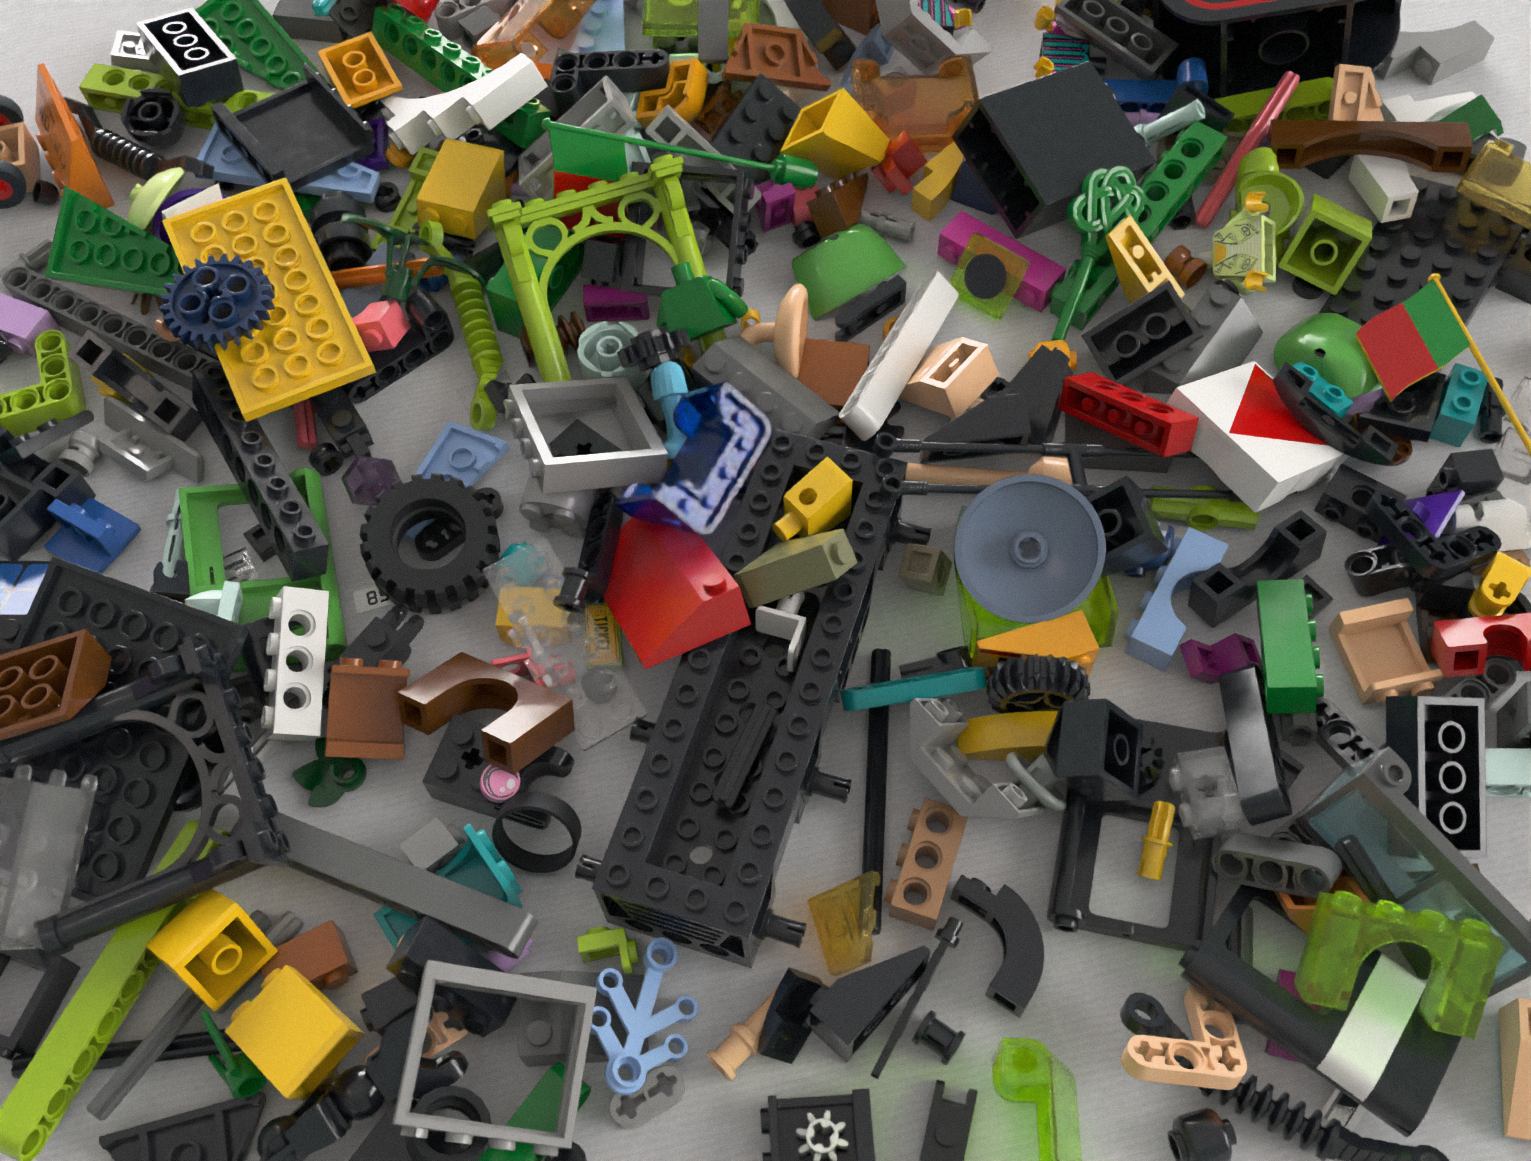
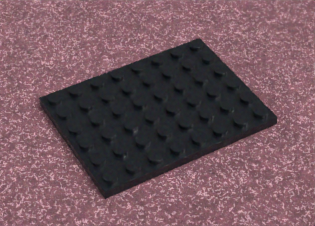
(135, 762)

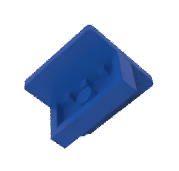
(90, 534)

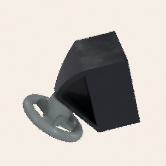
(1088, 748)

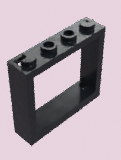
(639, 213)

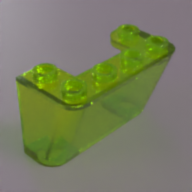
(1033, 1074)

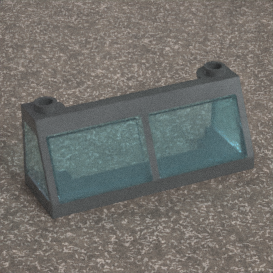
(1415, 856)

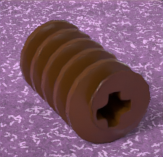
(567, 332)

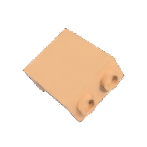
(1382, 652)

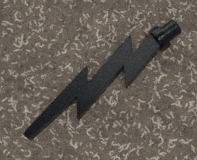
(947, 937)

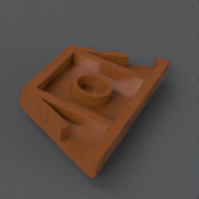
(778, 55)

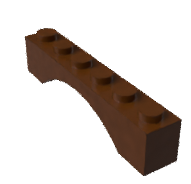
(1424, 144)

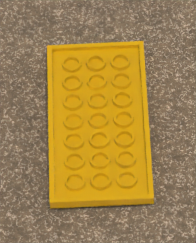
(310, 335)

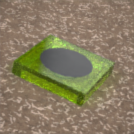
(988, 275)

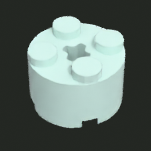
(599, 351)

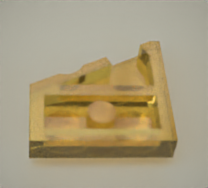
(845, 922)

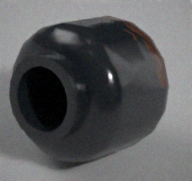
(1201, 1137)

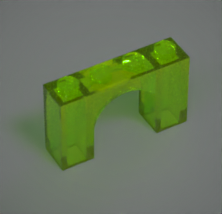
(1349, 929)

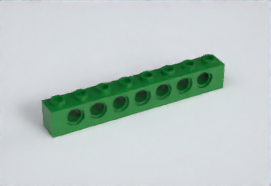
(448, 66)
(1165, 191)

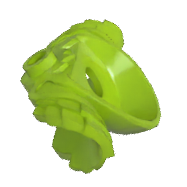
(1284, 196)

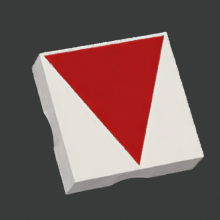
(1254, 437)

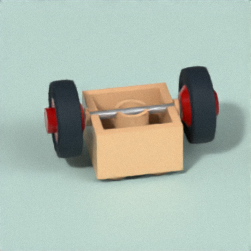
(17, 155)

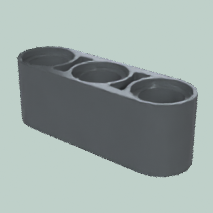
(1294, 858)

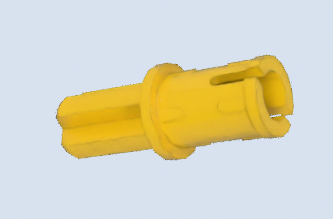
(1156, 842)

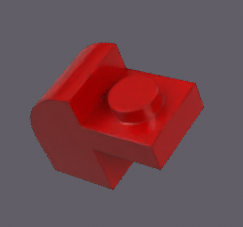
(900, 163)

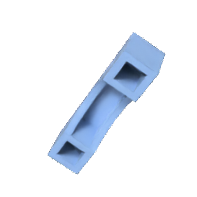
(1159, 630)

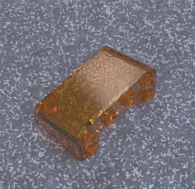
(515, 27)

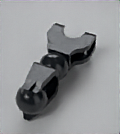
(357, 1094)

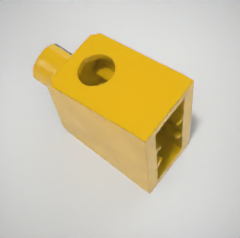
(816, 502)

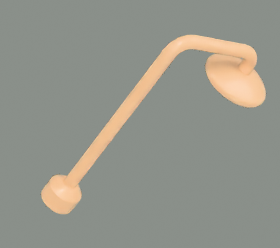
(789, 339)

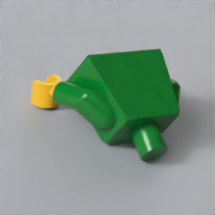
(701, 305)

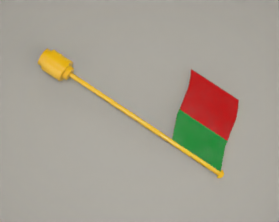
(1421, 339)

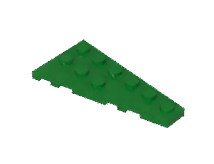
(107, 251)

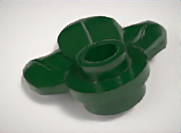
(326, 776)

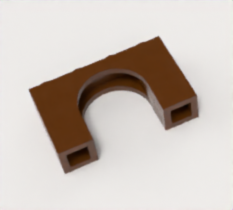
(533, 719)

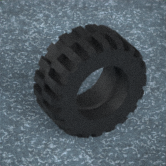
(419, 502)

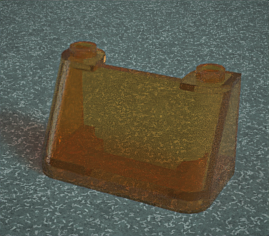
(922, 105)

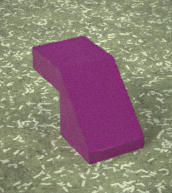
(1208, 661)

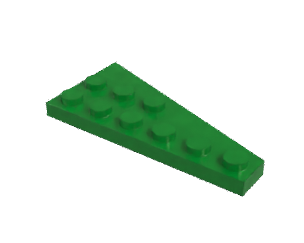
(256, 41)

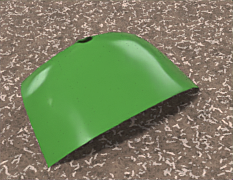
(844, 267)
(1344, 359)

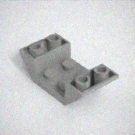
(923, 39)
(933, 728)

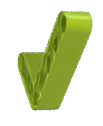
(58, 394)

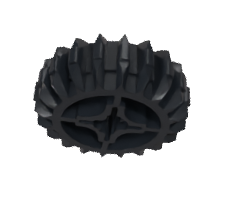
(1036, 684)

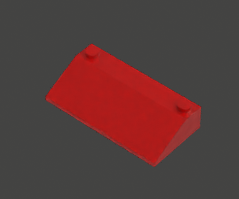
(670, 592)

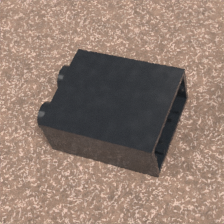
(1043, 140)

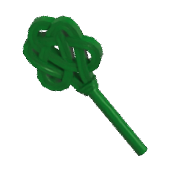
(1092, 215)

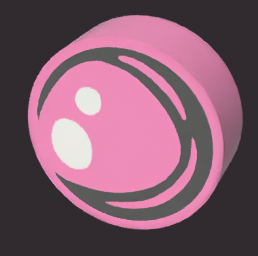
(498, 784)

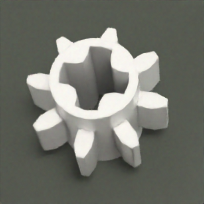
(825, 1127)

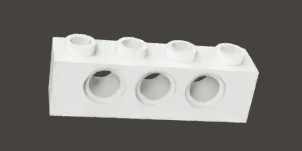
(310, 610)

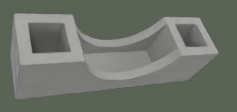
(674, 130)

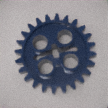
(217, 302)

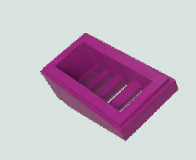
(613, 304)

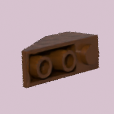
(838, 203)

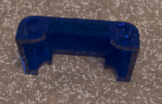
(720, 450)

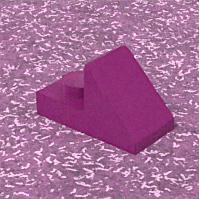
(775, 205)

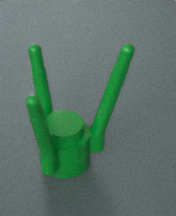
(241, 1073)

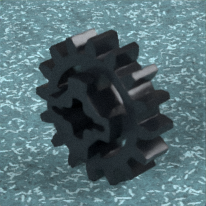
(654, 348)

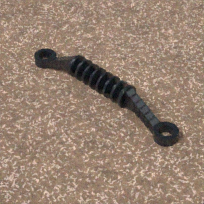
(128, 154)
(1332, 1140)

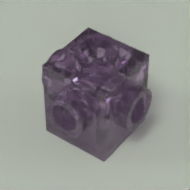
(367, 478)

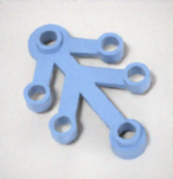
(639, 1022)

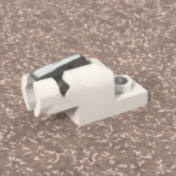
(1495, 512)

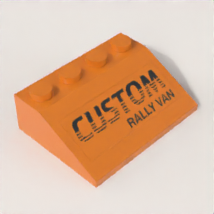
(66, 143)

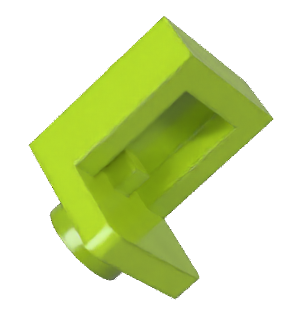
(607, 943)

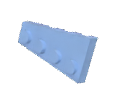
(602, 28)
(459, 454)

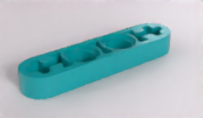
(913, 687)

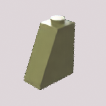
(795, 567)

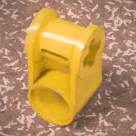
(1498, 586)

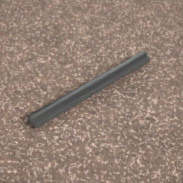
(153, 1045)

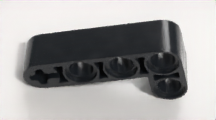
(628, 69)
(425, 339)

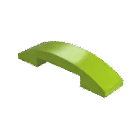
(406, 211)

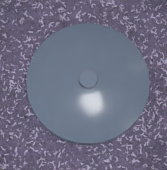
(1029, 548)

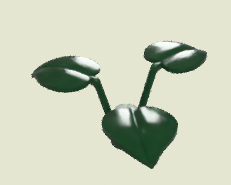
(400, 279)

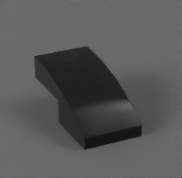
(785, 1022)

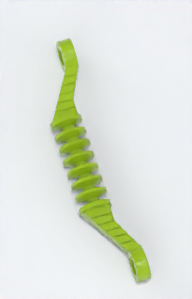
(475, 326)

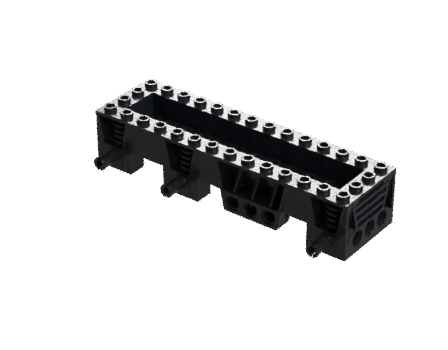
(669, 811)

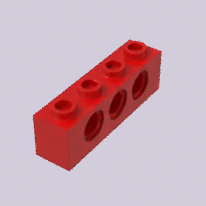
(1128, 414)

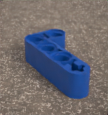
(1155, 94)

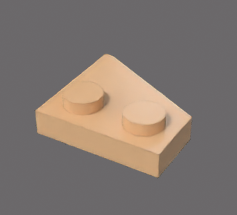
(1354, 95)

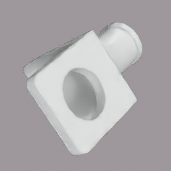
(785, 624)

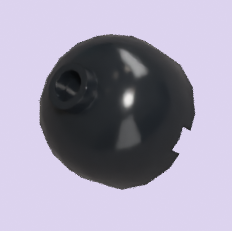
(154, 118)

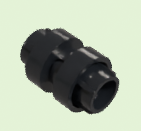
(340, 244)

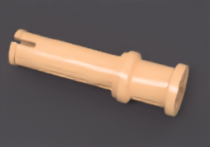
(740, 1042)

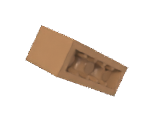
(928, 882)

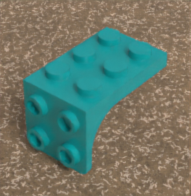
(474, 867)

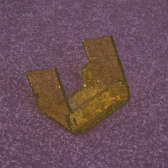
(1500, 182)

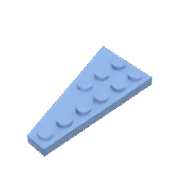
(233, 168)

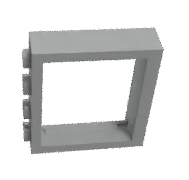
(589, 112)
(592, 471)
(509, 985)

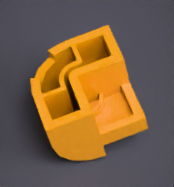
(683, 92)

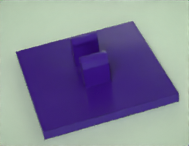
(1432, 511)

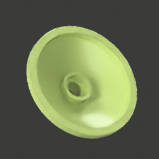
(149, 197)

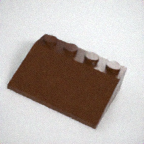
(50, 681)

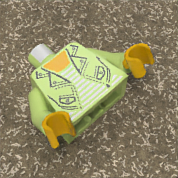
(1245, 248)

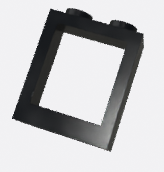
(44, 1002)

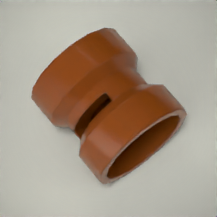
(1185, 267)

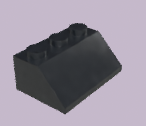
(1142, 335)

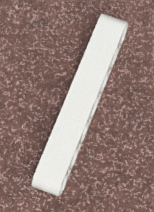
(898, 356)

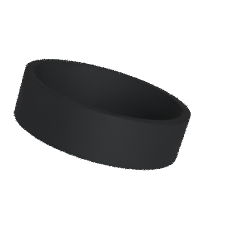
(531, 861)

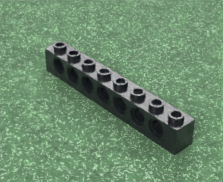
(261, 477)

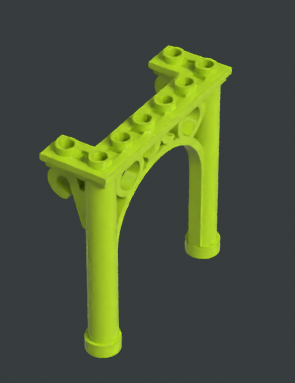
(510, 218)

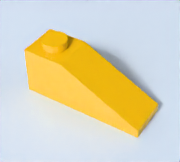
(1137, 261)

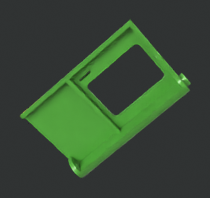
(204, 553)

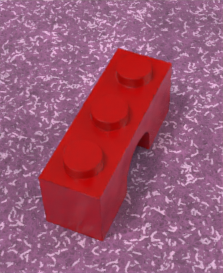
(1464, 643)

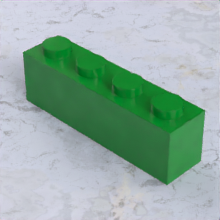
(1287, 647)

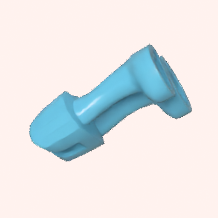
(668, 387)

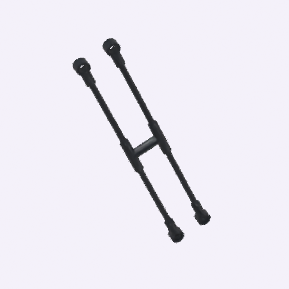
(1072, 451)

